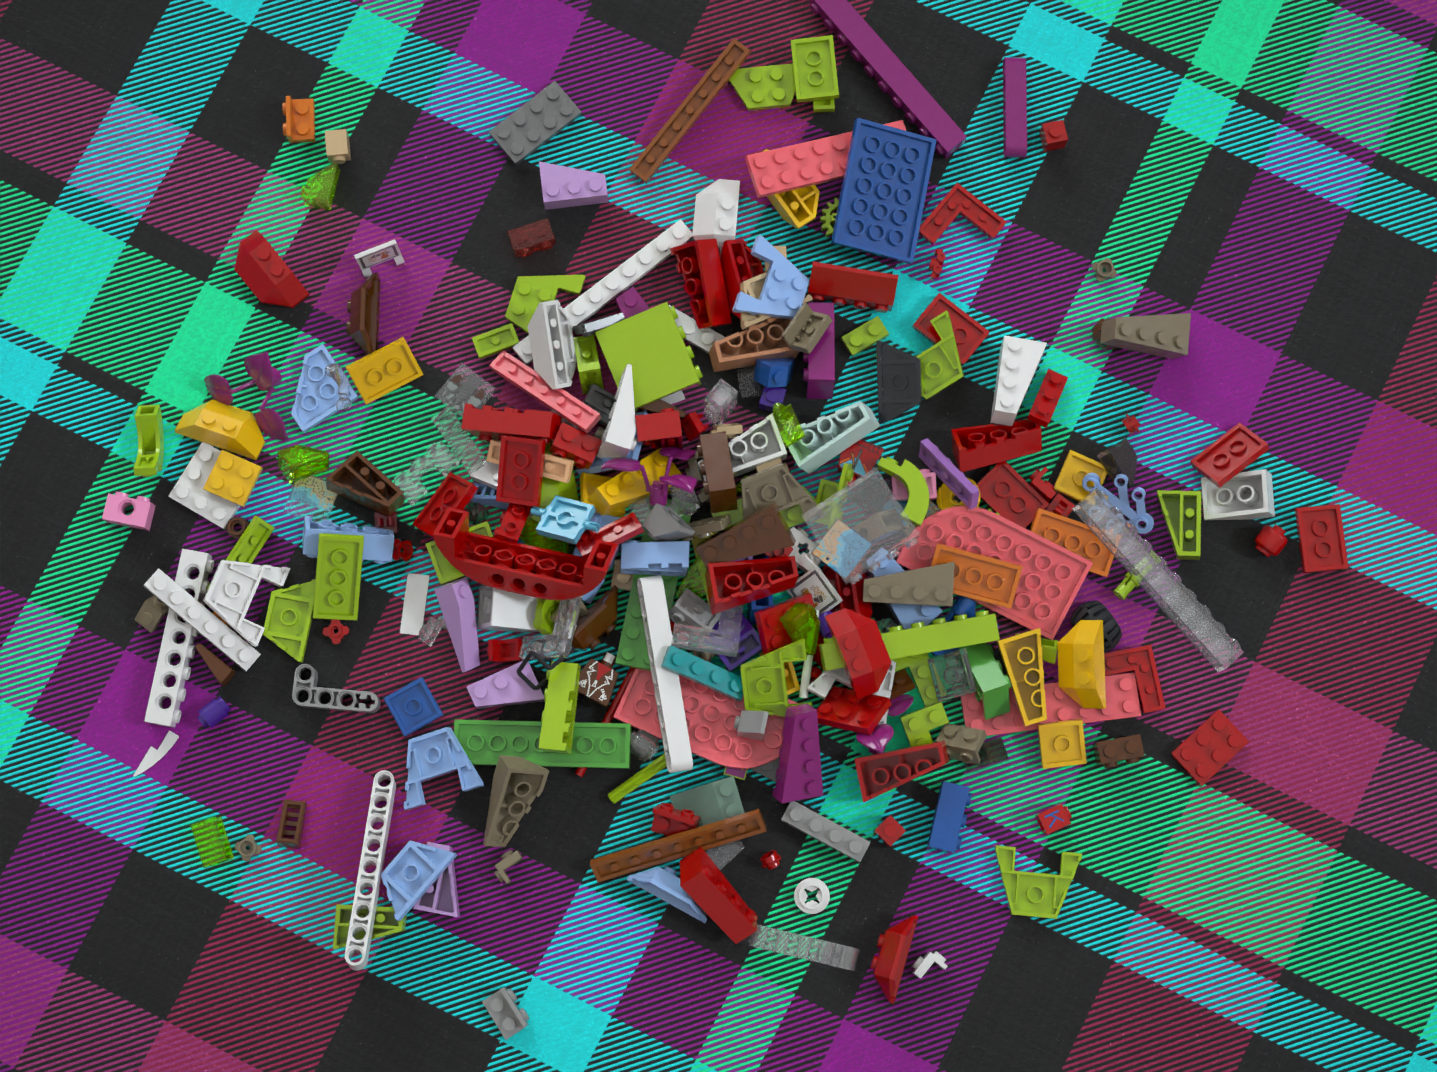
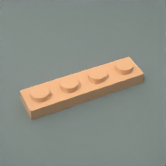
(554, 467)

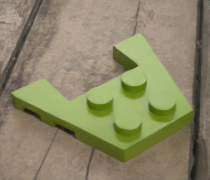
(535, 289)
(940, 362)
(766, 680)
(1033, 892)

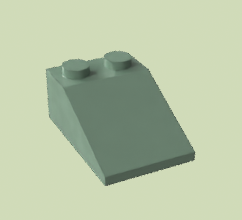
(711, 801)

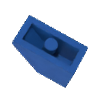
(774, 371)

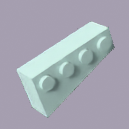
(832, 435)

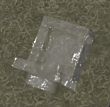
(431, 629)

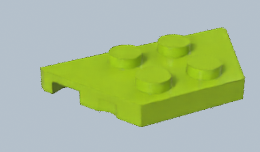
(765, 86)
(290, 618)

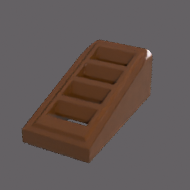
(657, 406)
(219, 668)
(282, 832)

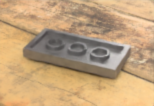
(535, 123)

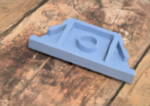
(413, 874)

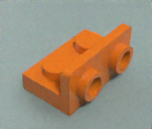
(299, 120)

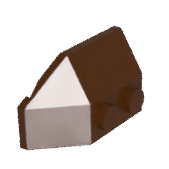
(365, 314)
(597, 622)

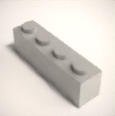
(825, 831)

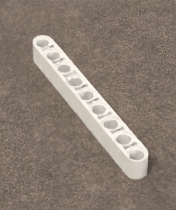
(665, 682)
(370, 879)

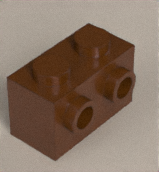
(1117, 750)

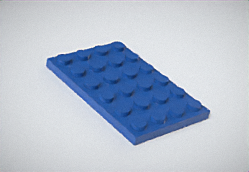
(883, 191)

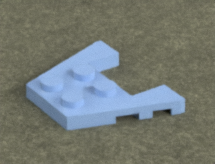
(782, 288)
(435, 756)

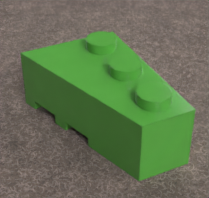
(989, 680)

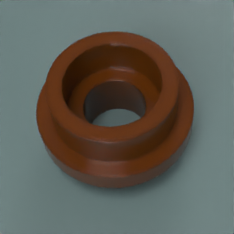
(231, 526)

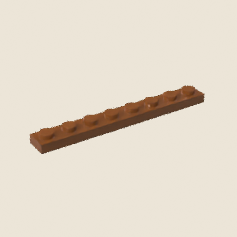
(689, 111)
(678, 845)

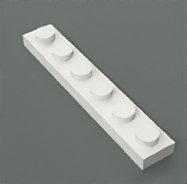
(202, 619)

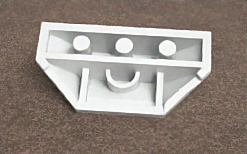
(717, 212)
(552, 344)

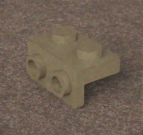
(806, 329)
(962, 742)

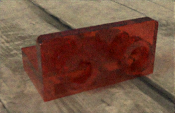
(532, 238)

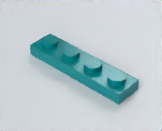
(703, 672)

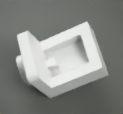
(923, 964)

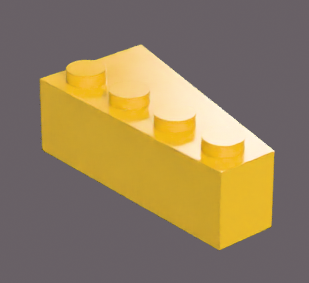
(630, 486)

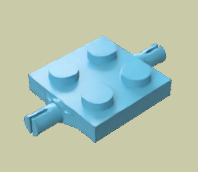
(565, 519)

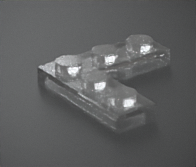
(721, 641)
(559, 643)

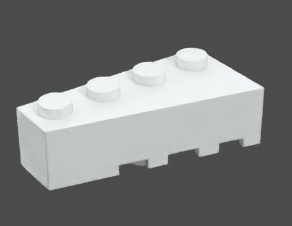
(1014, 374)
(755, 447)

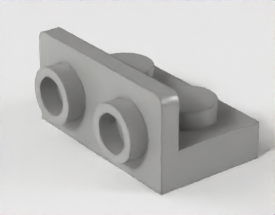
(692, 611)
(506, 1012)

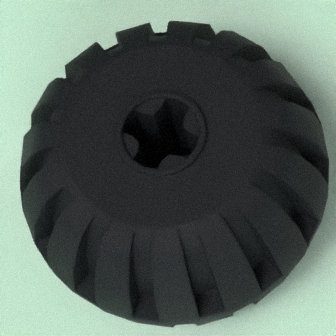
(1097, 611)

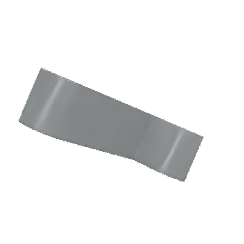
(337, 695)

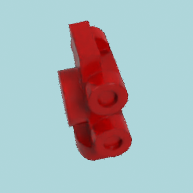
(936, 263)

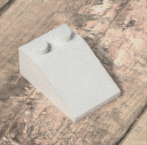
(1241, 498)

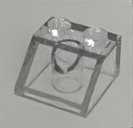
(952, 675)

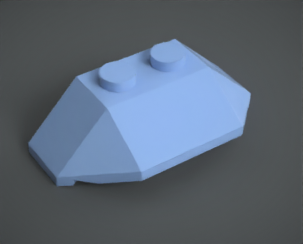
(667, 887)

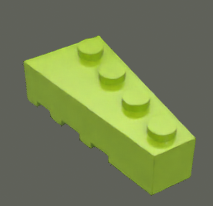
(560, 708)

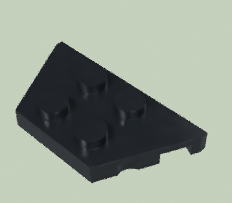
(897, 381)

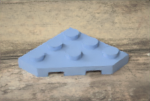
(316, 391)

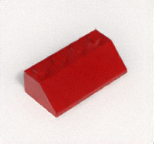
(852, 286)

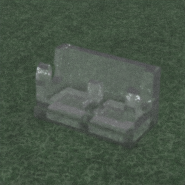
(725, 853)

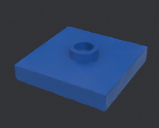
(413, 706)

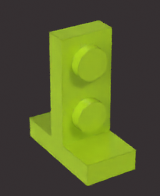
(587, 362)

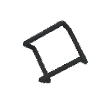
(547, 666)

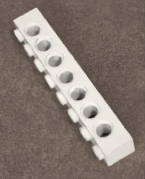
(174, 626)

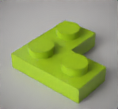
(919, 722)

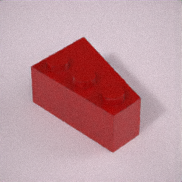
(660, 429)

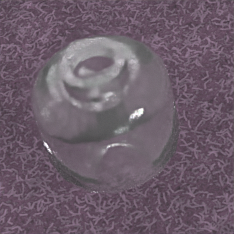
(643, 745)

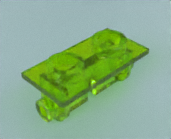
(787, 423)

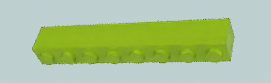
(925, 639)

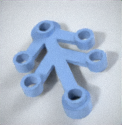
(1123, 501)

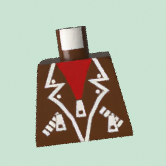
(599, 680)

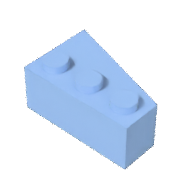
(655, 558)

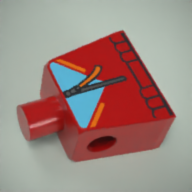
(862, 457)

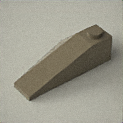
(512, 792)

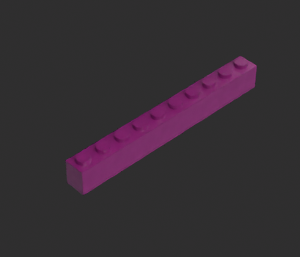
(890, 73)

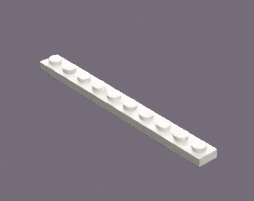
(618, 280)

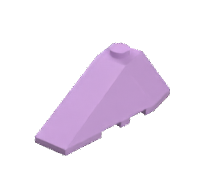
(460, 618)

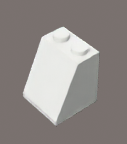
(505, 611)

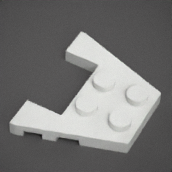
(234, 590)
(824, 682)

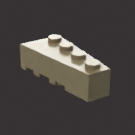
(1150, 334)
(915, 587)

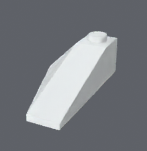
(620, 431)

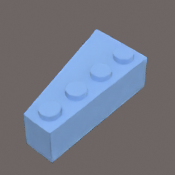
(377, 541)

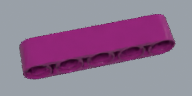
(1014, 107)

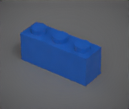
(949, 817)

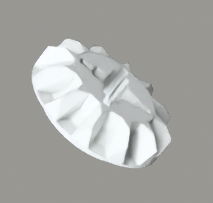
(822, 895)

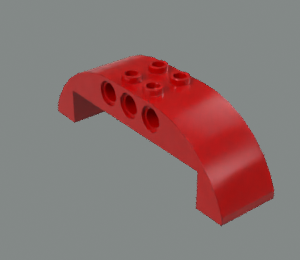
(520, 566)

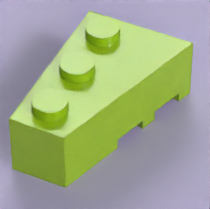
(1183, 521)
(384, 924)

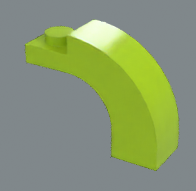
(150, 440)
(915, 485)

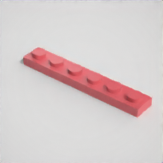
(535, 386)

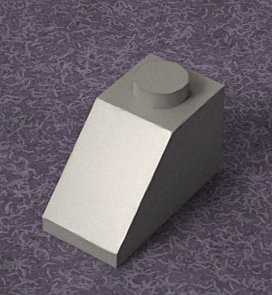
(666, 524)
(751, 724)

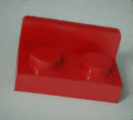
(673, 821)

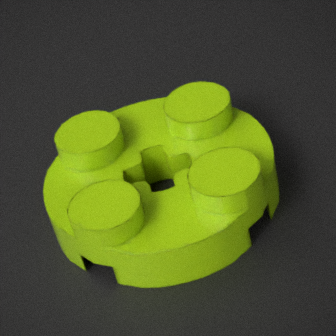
(543, 612)

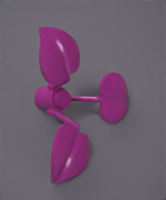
(265, 377)
(659, 489)
(883, 733)

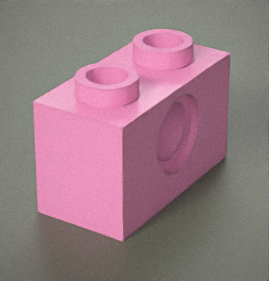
(140, 518)

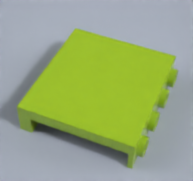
(654, 350)

